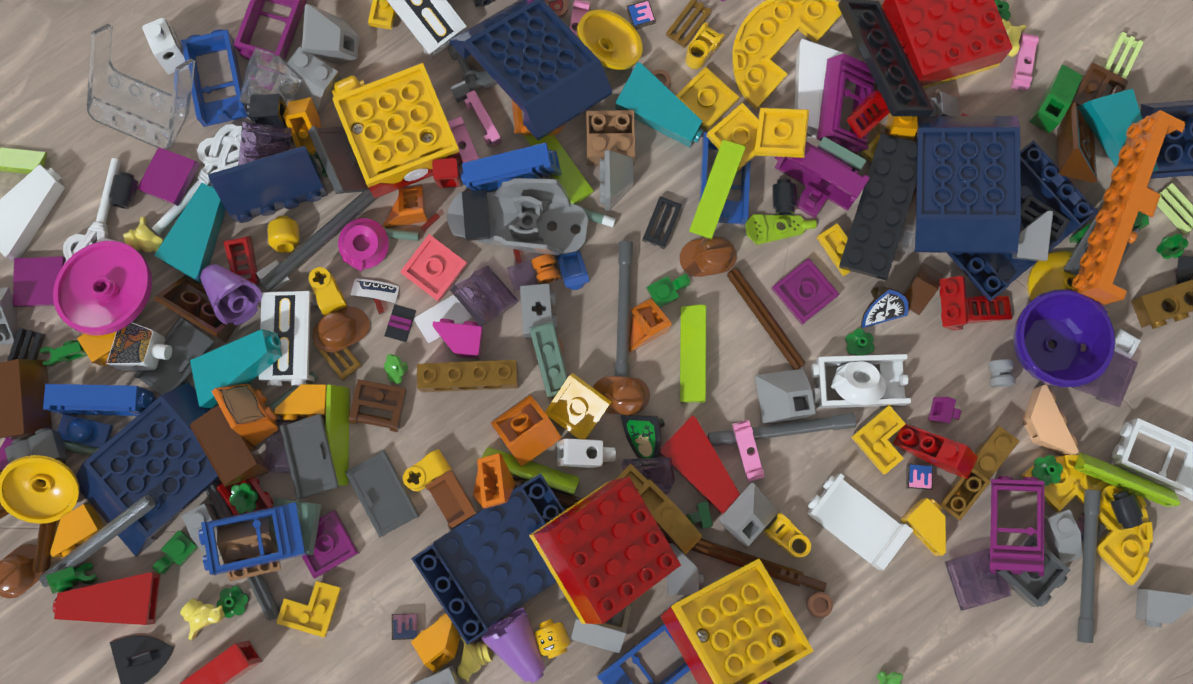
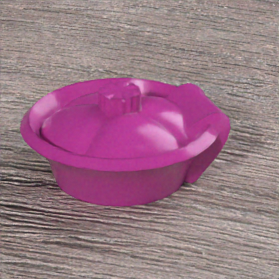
(363, 243)

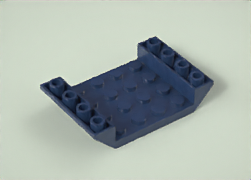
(537, 64)
(1041, 179)
(968, 184)
(153, 458)
(490, 560)

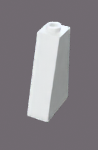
(809, 80)
(26, 209)

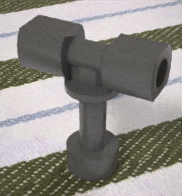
(471, 79)

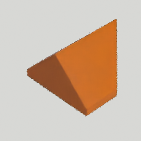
(408, 208)
(647, 324)
(493, 481)

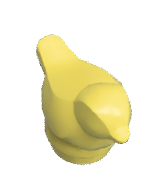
(1014, 35)
(143, 238)
(200, 616)
(473, 658)

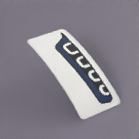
(375, 289)

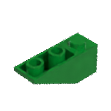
(1056, 99)

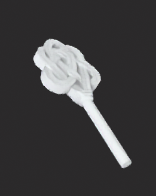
(220, 157)
(98, 229)

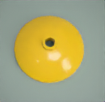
(610, 39)
(1049, 274)
(35, 500)

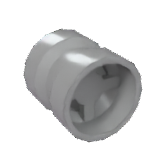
(999, 368)

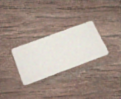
(447, 309)

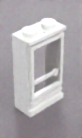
(889, 367)
(1121, 452)

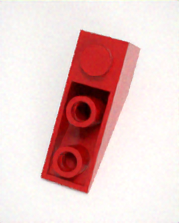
(937, 450)

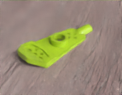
(769, 228)

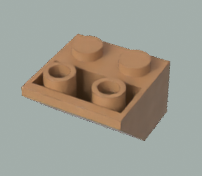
(609, 132)
(240, 543)

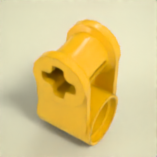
(705, 44)
(328, 294)
(429, 468)
(787, 535)

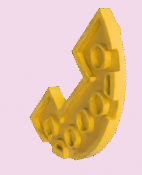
(764, 35)
(1120, 548)

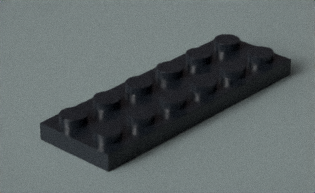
(885, 58)
(882, 208)

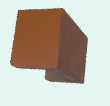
(451, 499)

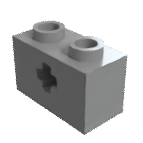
(532, 297)

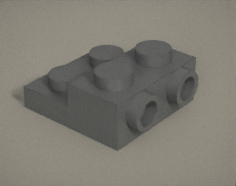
(1031, 586)

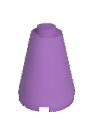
(230, 295)
(516, 645)

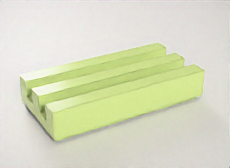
(1130, 41)
(1180, 205)

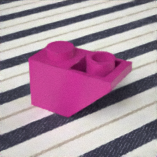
(462, 339)

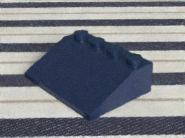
(1177, 147)
(269, 184)

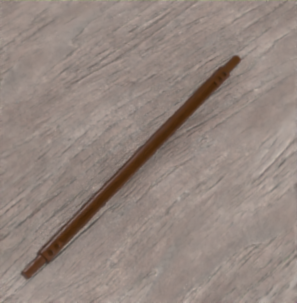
(721, 552)

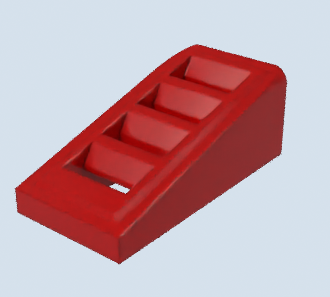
(876, 98)
(446, 173)
(249, 251)
(979, 318)

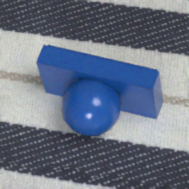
(573, 270)
(84, 431)

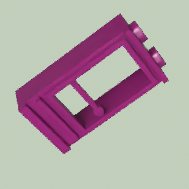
(250, 21)
(837, 70)
(825, 175)
(1017, 558)

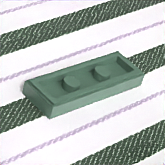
(549, 357)

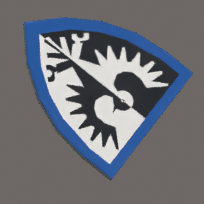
(886, 306)

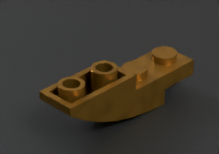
(990, 456)
(664, 511)

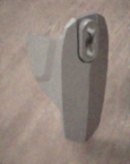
(521, 217)

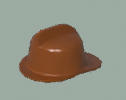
(707, 256)
(340, 329)
(627, 394)
(17, 572)

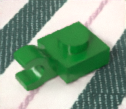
(665, 291)
(69, 351)
(177, 551)
(69, 577)

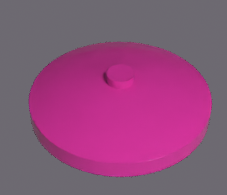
(102, 288)

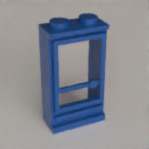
(224, 109)
(522, 163)
(734, 211)
(97, 399)
(287, 531)
(615, 674)

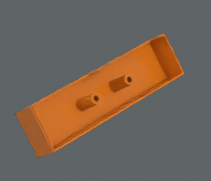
(1121, 204)

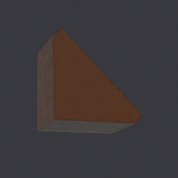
(922, 288)

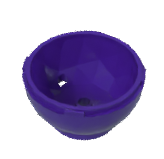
(1068, 322)

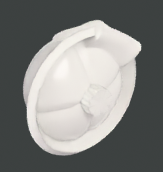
(859, 383)

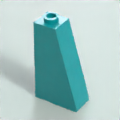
(659, 107)
(1110, 119)
(194, 234)
(234, 364)

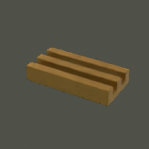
(699, 8)
(349, 369)

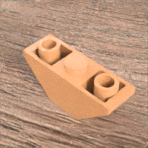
(1047, 424)

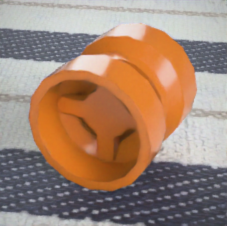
(545, 269)

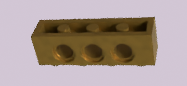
(1150, 310)
(467, 376)

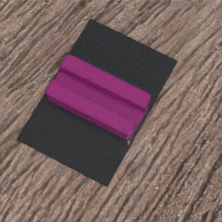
(1184, 269)
(400, 323)

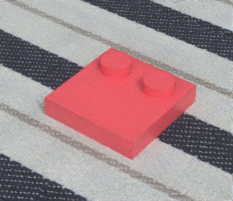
(434, 267)

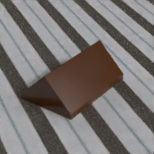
(1076, 147)
(191, 302)
(23, 398)
(227, 451)

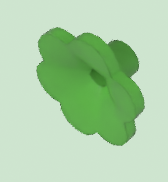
(395, 368)
(892, 678)

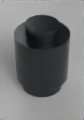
(123, 190)
(784, 197)
(1126, 509)

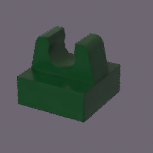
(702, 515)

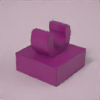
(811, 201)
(943, 410)

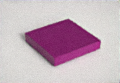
(168, 176)
(35, 280)
(805, 291)
(331, 547)

